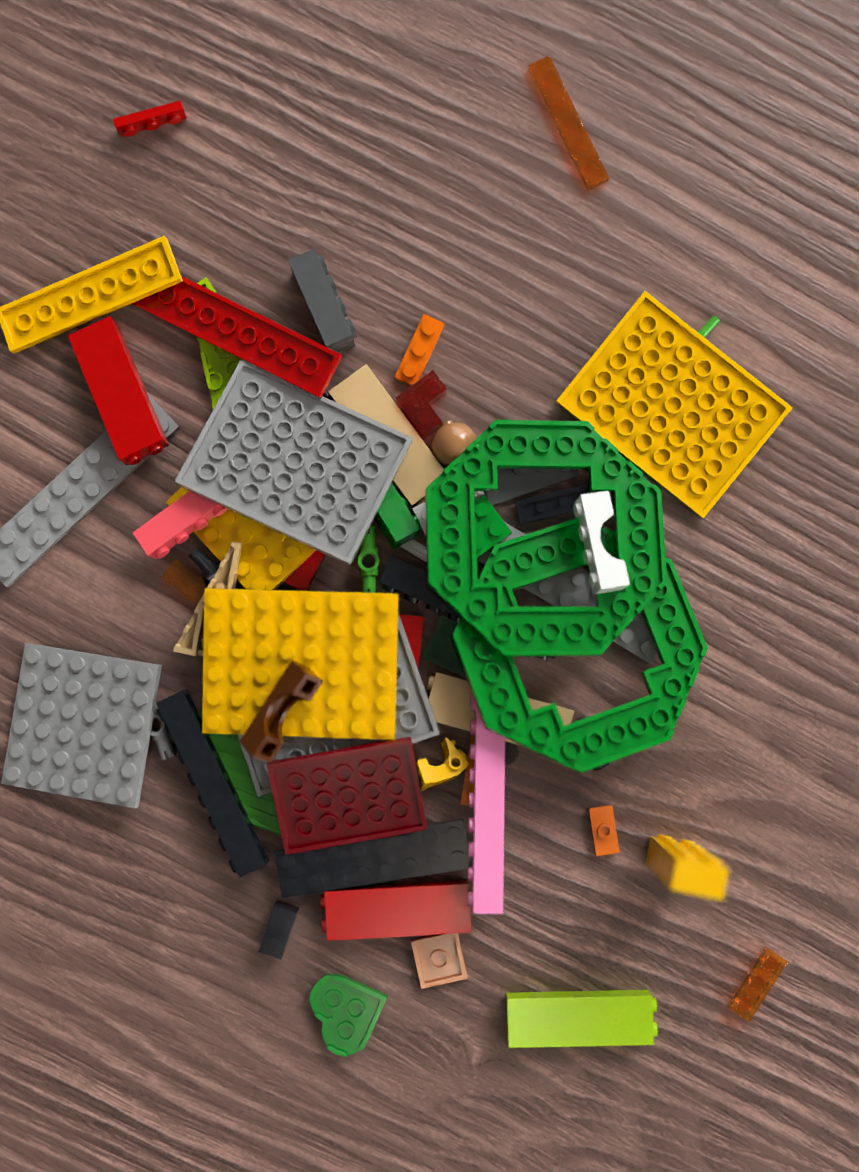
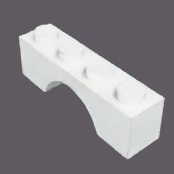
(606, 572)

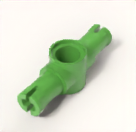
(369, 574)

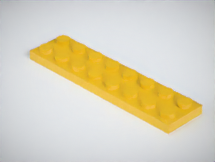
(89, 294)

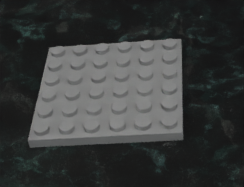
(81, 725)

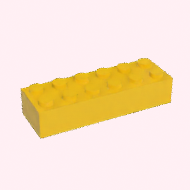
(686, 867)

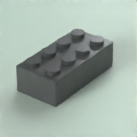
(321, 300)

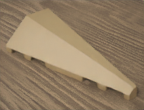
(225, 578)

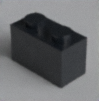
(278, 929)

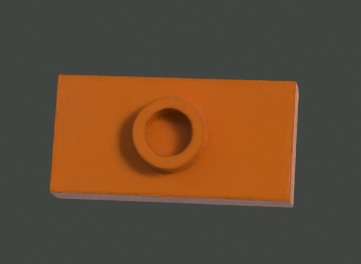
(603, 830)

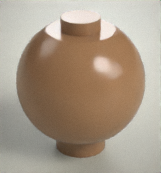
(451, 441)

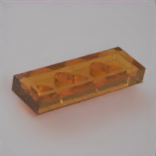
(757, 984)

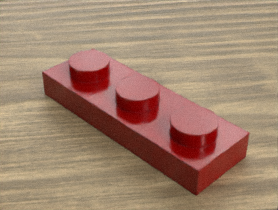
(150, 119)

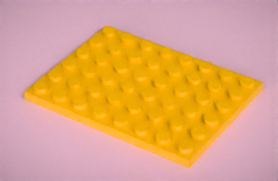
(674, 404)
(339, 635)

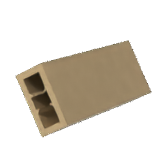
(368, 397)
(452, 697)

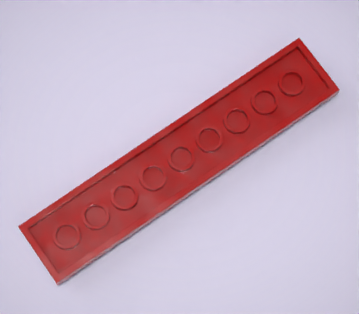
(245, 334)

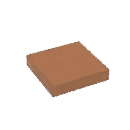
(439, 959)

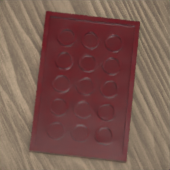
(347, 795)

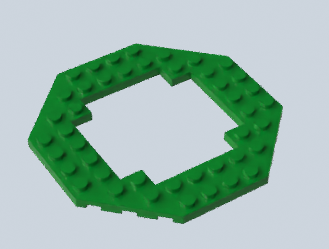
(453, 538)
(606, 734)

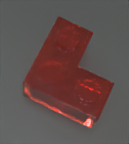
(417, 404)

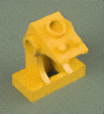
(453, 765)

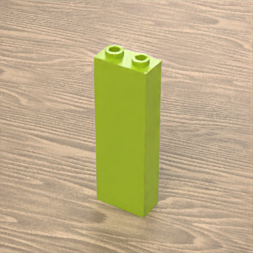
(580, 1018)

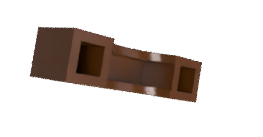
(264, 734)

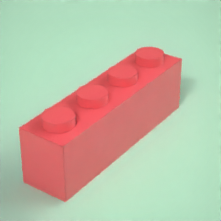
(176, 524)

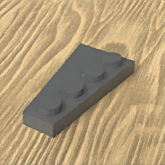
(518, 482)

